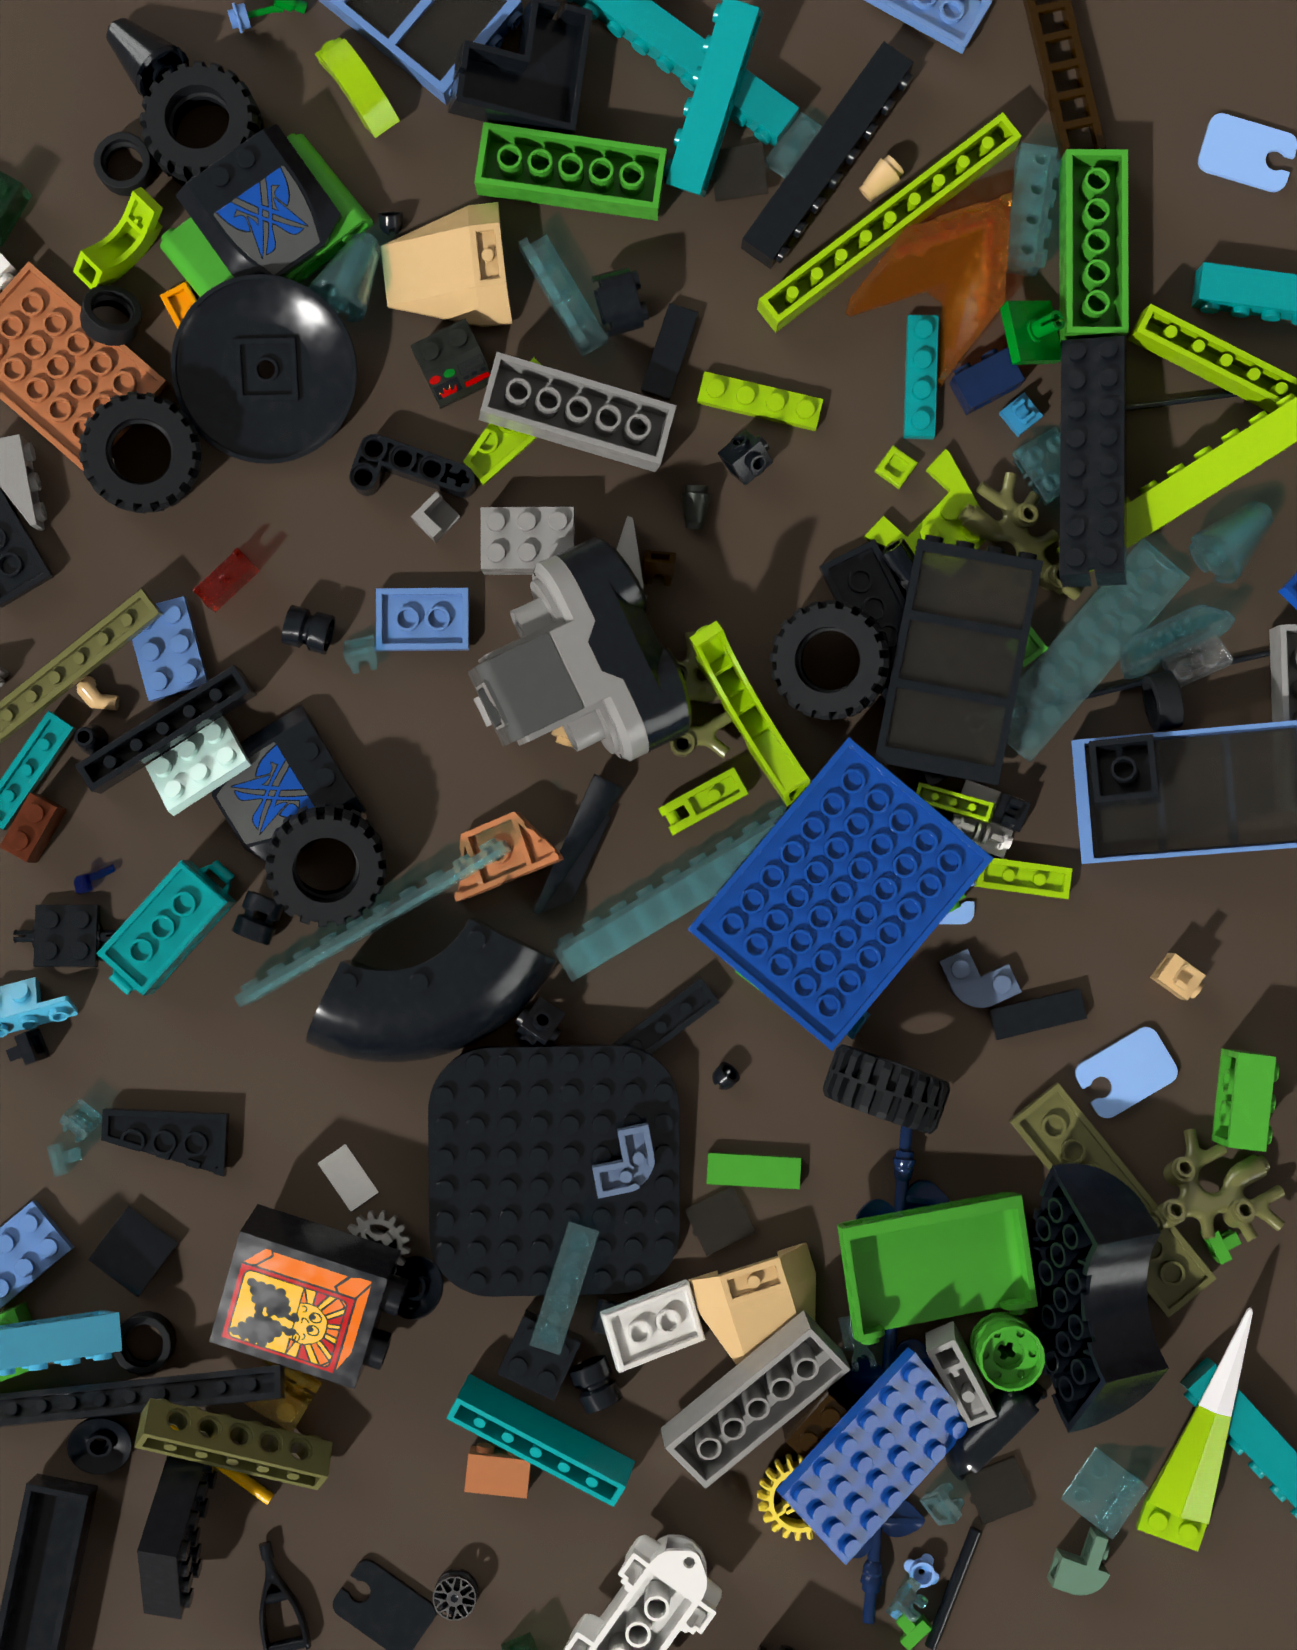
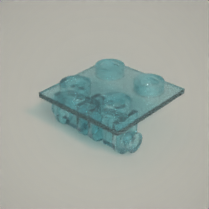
(1042, 463)
(1104, 1493)

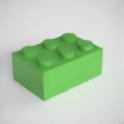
(1244, 1100)

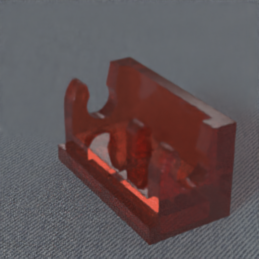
(226, 580)

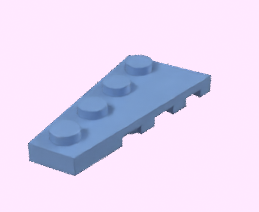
(943, 20)

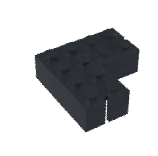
(531, 87)
(171, 1536)

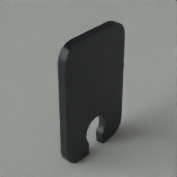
(393, 1612)

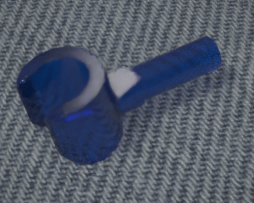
(83, 883)

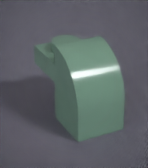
(1081, 1573)

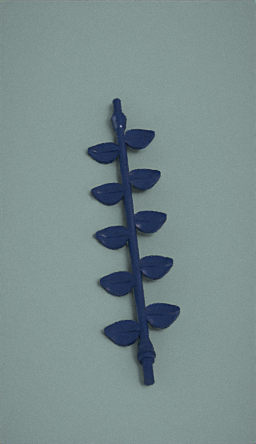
(906, 1517)

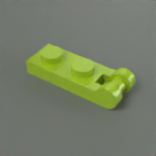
(704, 800)

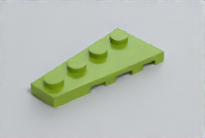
(496, 449)

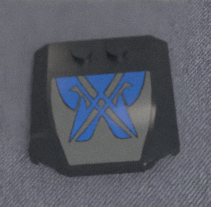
(261, 207)
(286, 773)

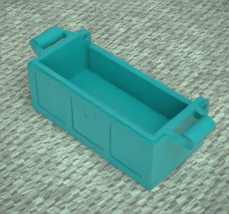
(167, 927)

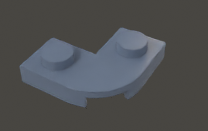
(976, 989)
(634, 1167)

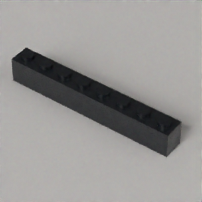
(827, 155)

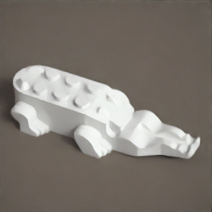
(660, 1596)

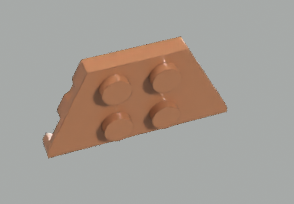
(529, 853)

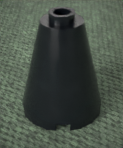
(143, 54)

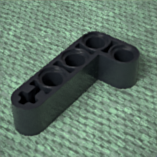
(415, 471)

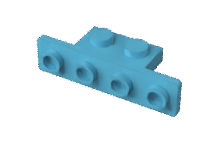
(23, 1008)

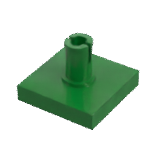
(1032, 332)

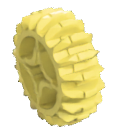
(776, 1512)

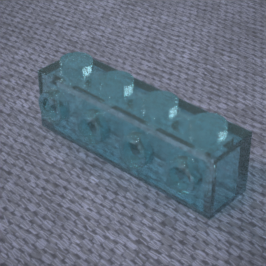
(1031, 200)

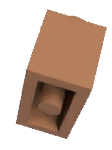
(496, 1472)

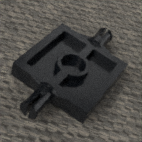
(65, 935)

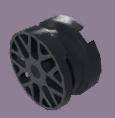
(455, 1594)

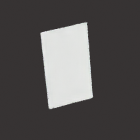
(348, 1177)

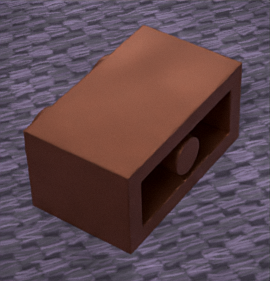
(33, 828)

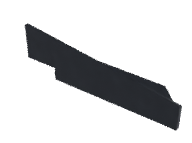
(579, 844)

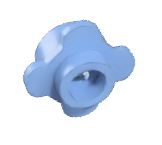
(926, 1563)

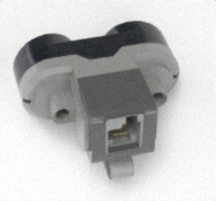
(584, 661)

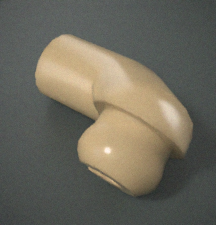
(93, 698)

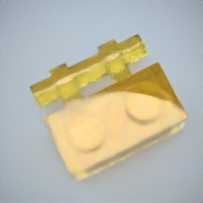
(290, 1410)

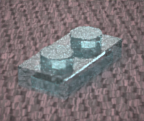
(792, 144)

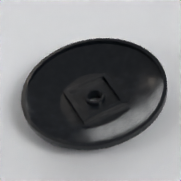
(220, 357)

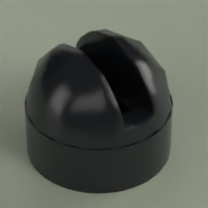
(391, 220)
(725, 1076)

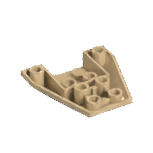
(451, 268)
(756, 1299)

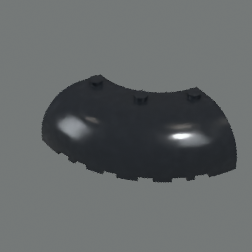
(429, 1006)
(1092, 1294)

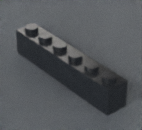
(165, 730)

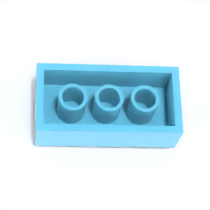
(59, 1341)

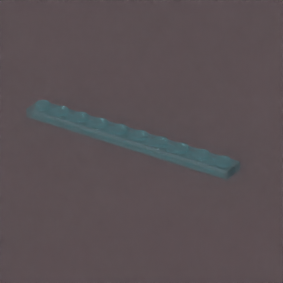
(382, 916)

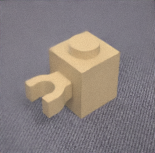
(1178, 977)

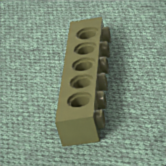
(220, 1451)

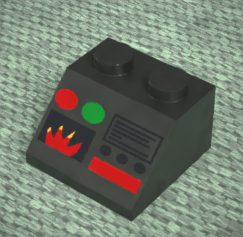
(452, 363)

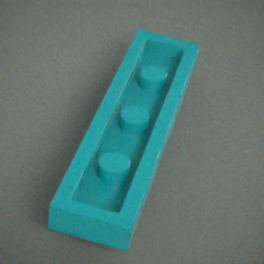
(920, 377)
(32, 765)

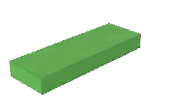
(753, 1170)

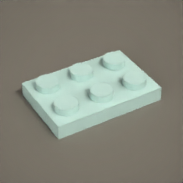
(198, 766)

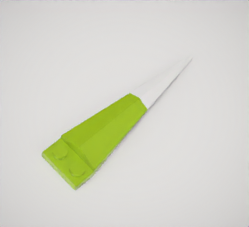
(1186, 1487)

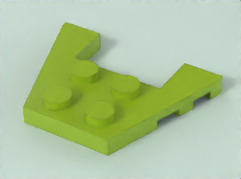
(943, 519)

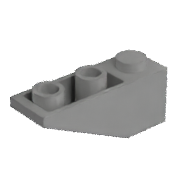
(20, 480)

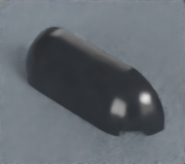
(986, 1439)

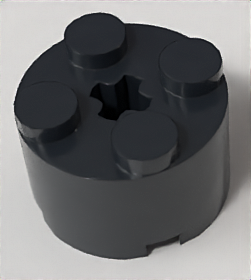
(619, 301)

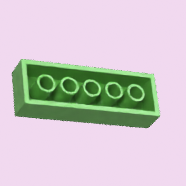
(570, 171)
(1093, 243)

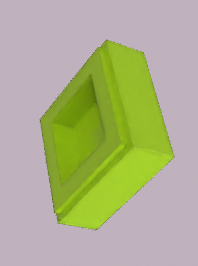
(896, 467)

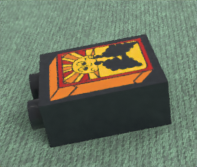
(309, 1297)

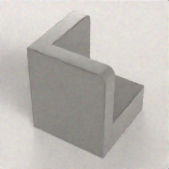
(436, 517)

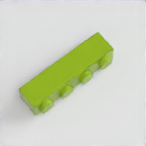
(956, 803)

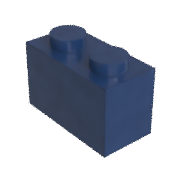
(986, 380)

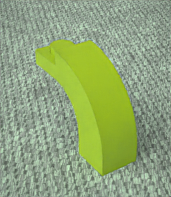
(358, 85)
(124, 245)

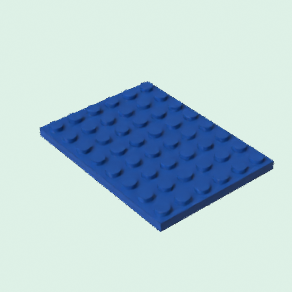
(840, 894)

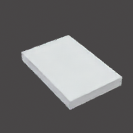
(652, 1325)

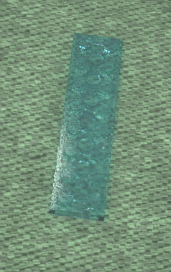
(1090, 648)

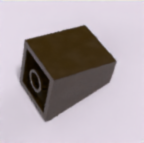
(815, 1421)

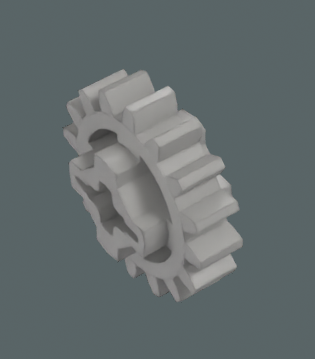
(368, 1231)

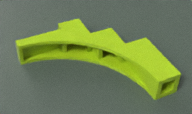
(747, 713)

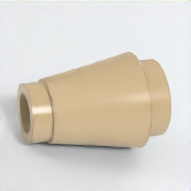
(881, 178)

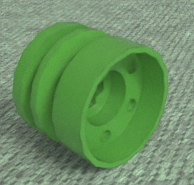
(1009, 1368)

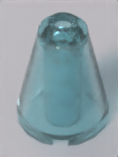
(350, 277)
(1231, 541)

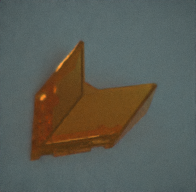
(958, 263)

